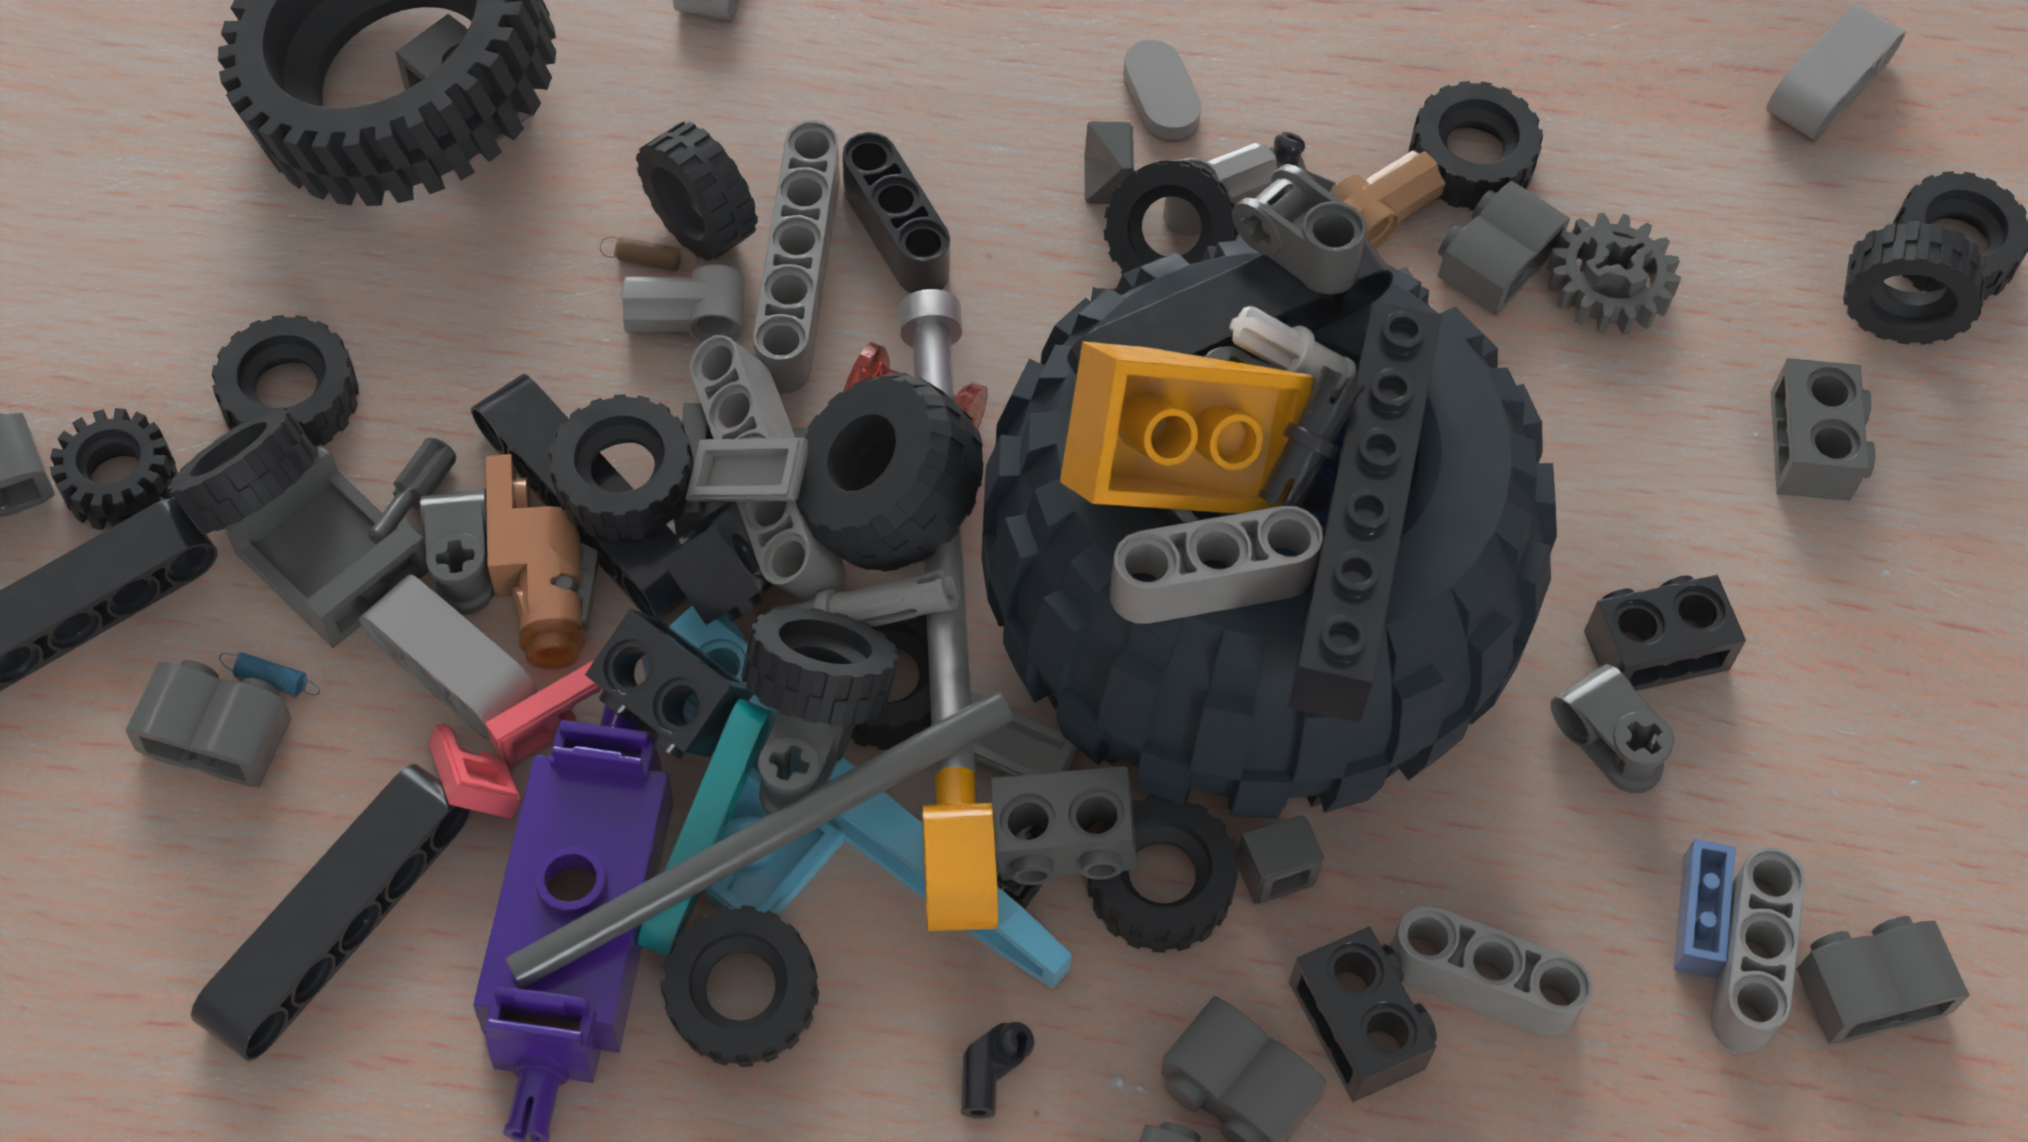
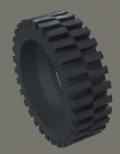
(278, 74)

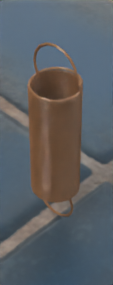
(648, 253)

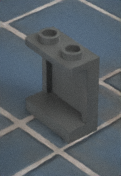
(319, 553)

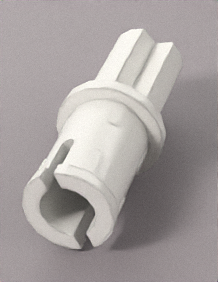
(1287, 347)

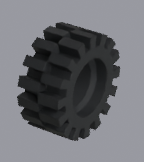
(104, 441)

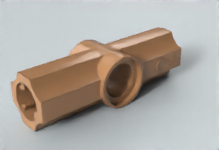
(1392, 193)

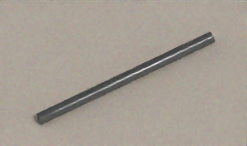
(758, 839)

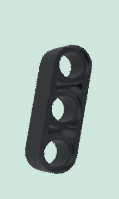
(896, 212)

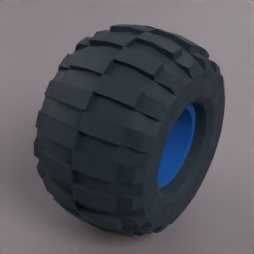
(1210, 692)

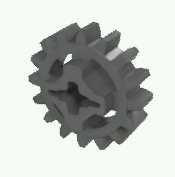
(1613, 273)

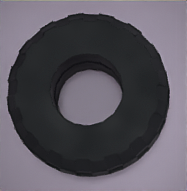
(890, 472)

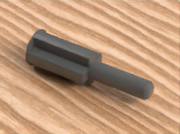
(416, 480)

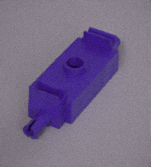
(592, 808)

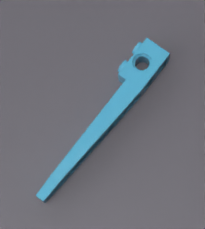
(885, 828)

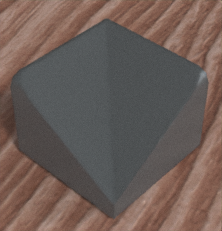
(1107, 158)
(1279, 859)

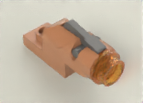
(541, 564)

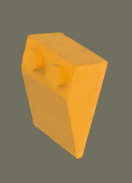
(1177, 429)

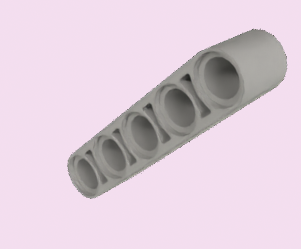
(799, 226)
(745, 404)

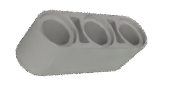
(1835, 71)
(1237, 540)
(446, 653)
(1521, 963)
(1754, 979)

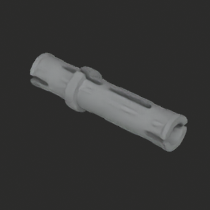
(890, 600)

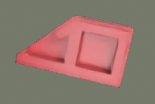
(535, 720)
(472, 780)

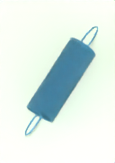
(281, 677)

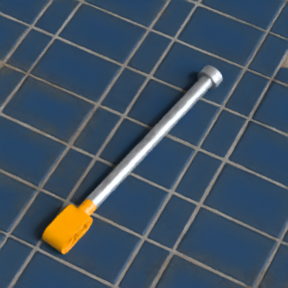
(957, 829)

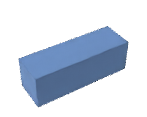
(1705, 908)

